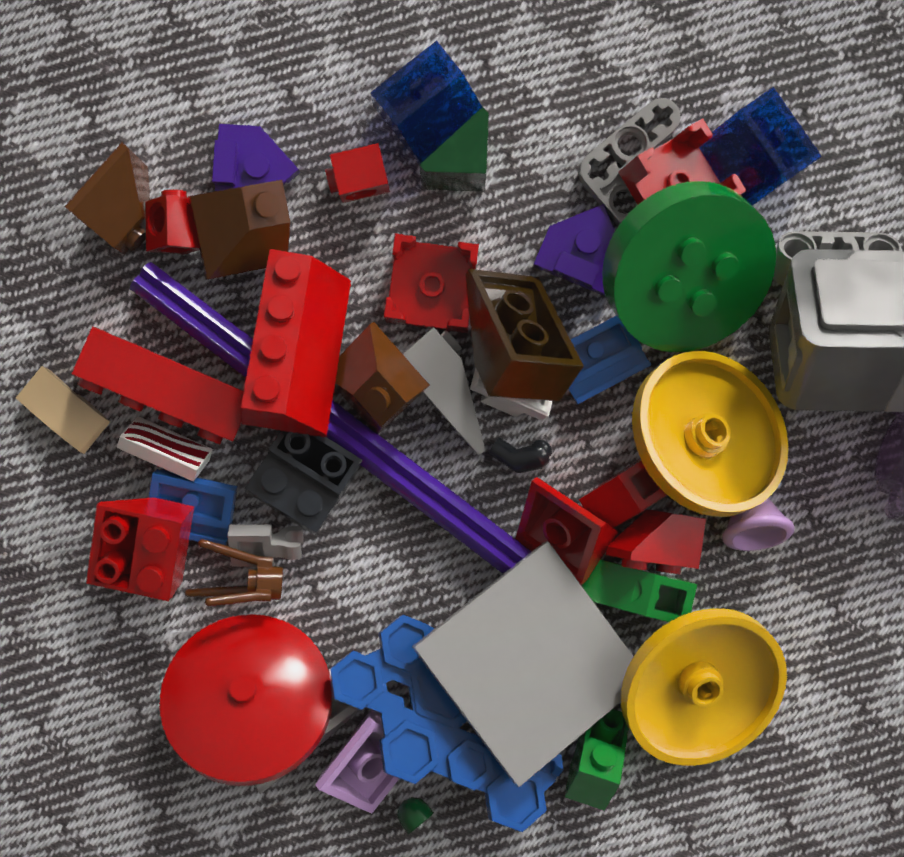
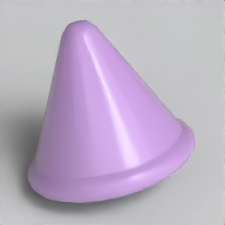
(758, 528)

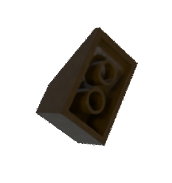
(518, 337)

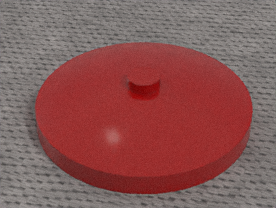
(246, 700)

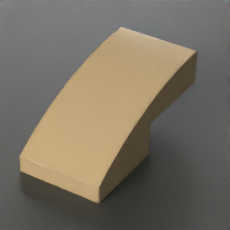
(63, 410)

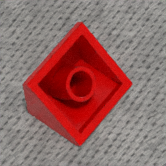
(568, 527)

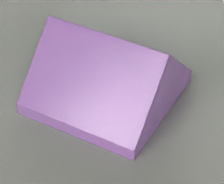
(357, 768)

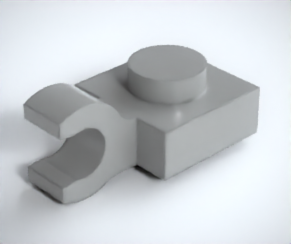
(262, 542)

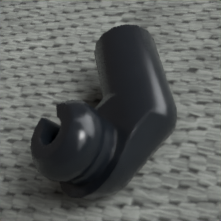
(522, 459)

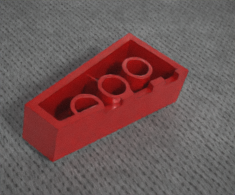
(159, 383)

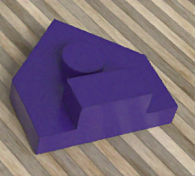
(248, 157)
(577, 248)

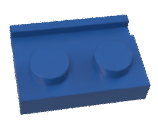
(608, 358)
(211, 501)

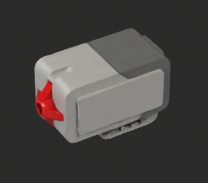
(839, 322)

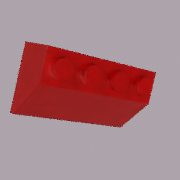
(296, 345)

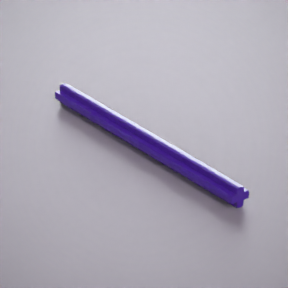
(344, 429)

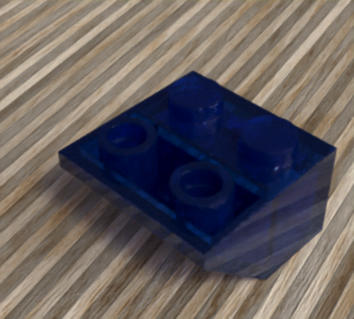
(426, 101)
(761, 147)

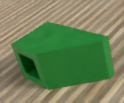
(598, 761)

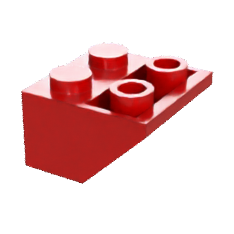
(140, 546)

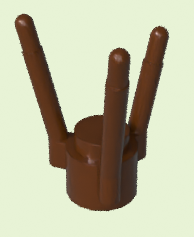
(262, 583)

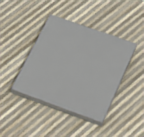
(528, 663)

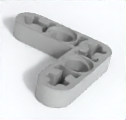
(605, 190)

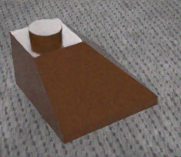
(115, 200)
(240, 227)
(377, 378)

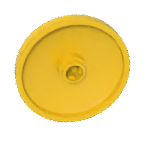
(710, 434)
(703, 687)

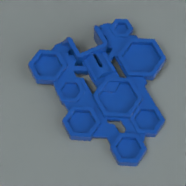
(430, 733)

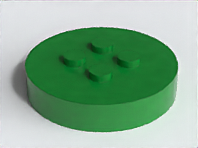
(689, 266)

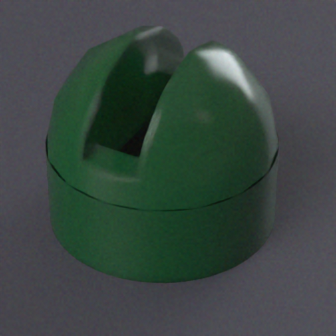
(413, 813)

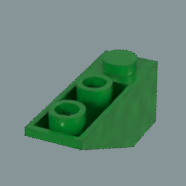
(640, 591)

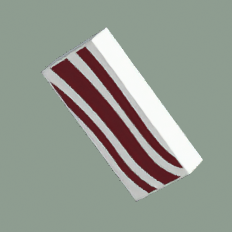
(164, 448)

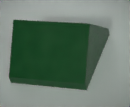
(461, 159)

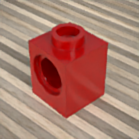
(357, 173)
(170, 224)

